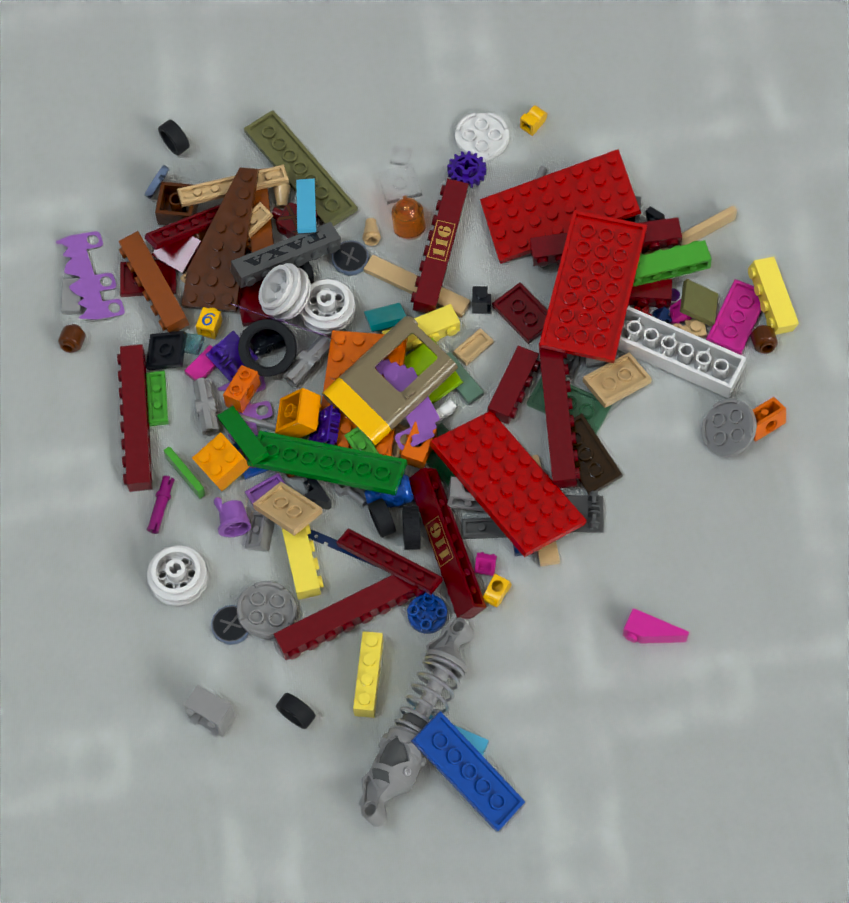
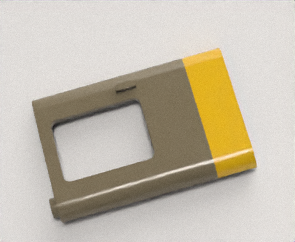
(371, 400)

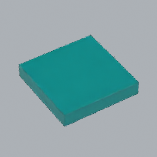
(384, 317)

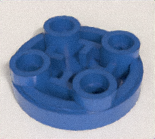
(427, 613)

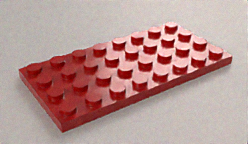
(548, 203)
(593, 286)
(507, 483)

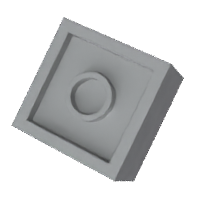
(209, 711)

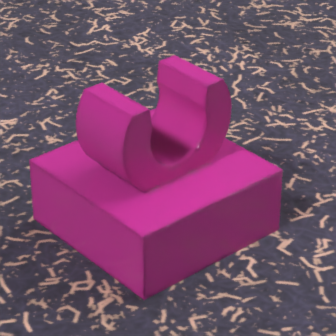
(676, 315)
(485, 564)

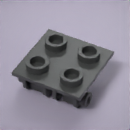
(592, 509)

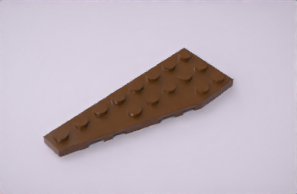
(209, 274)

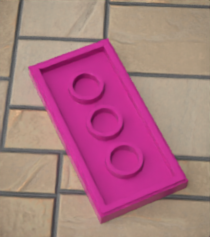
(736, 318)

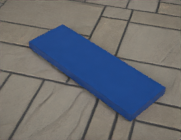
(468, 771)

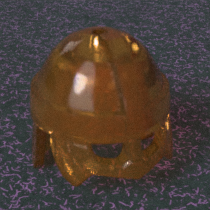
(408, 218)

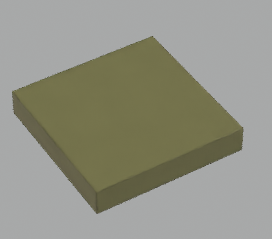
(699, 302)

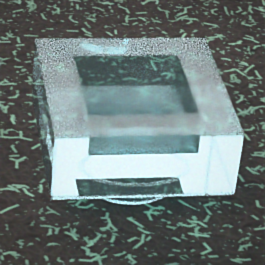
(194, 343)

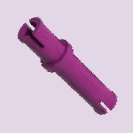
(163, 497)

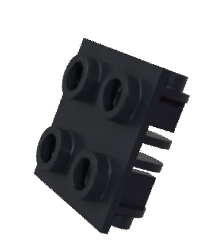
(265, 340)

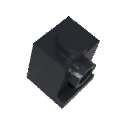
(481, 300)

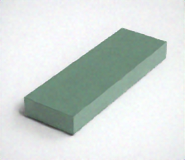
(469, 389)

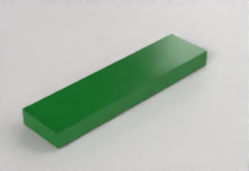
(243, 435)

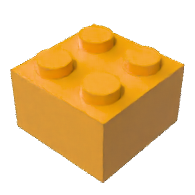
(298, 413)
(221, 461)

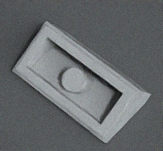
(260, 534)

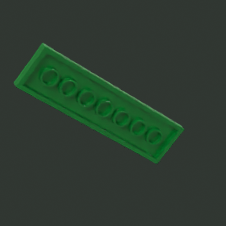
(331, 463)

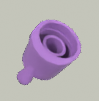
(233, 518)

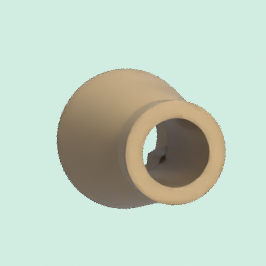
(282, 195)
(371, 233)

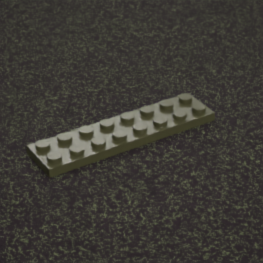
(285, 149)

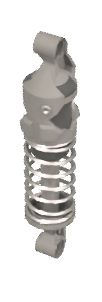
(398, 757)

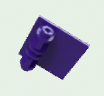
(226, 355)
(327, 426)

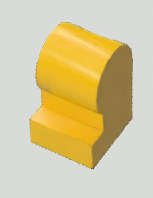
(534, 118)
(496, 590)

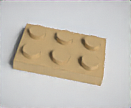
(617, 380)
(287, 508)

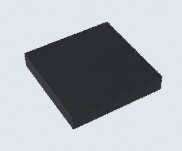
(166, 350)

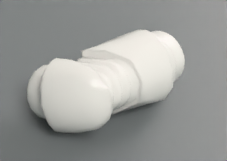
(445, 410)

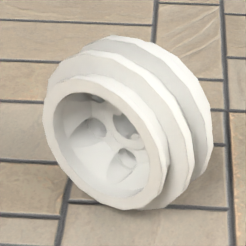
(284, 291)
(325, 294)
(169, 561)

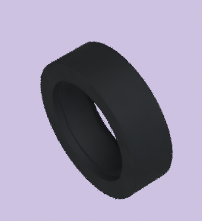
(284, 331)

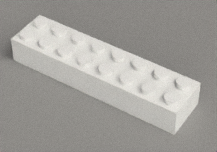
(681, 353)

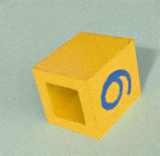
(209, 323)

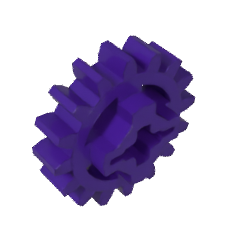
(467, 168)

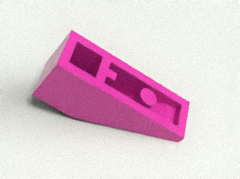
(649, 629)

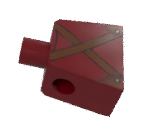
(287, 220)

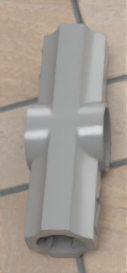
(307, 361)
(205, 406)

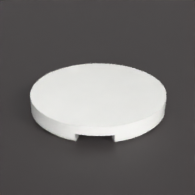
(482, 135)

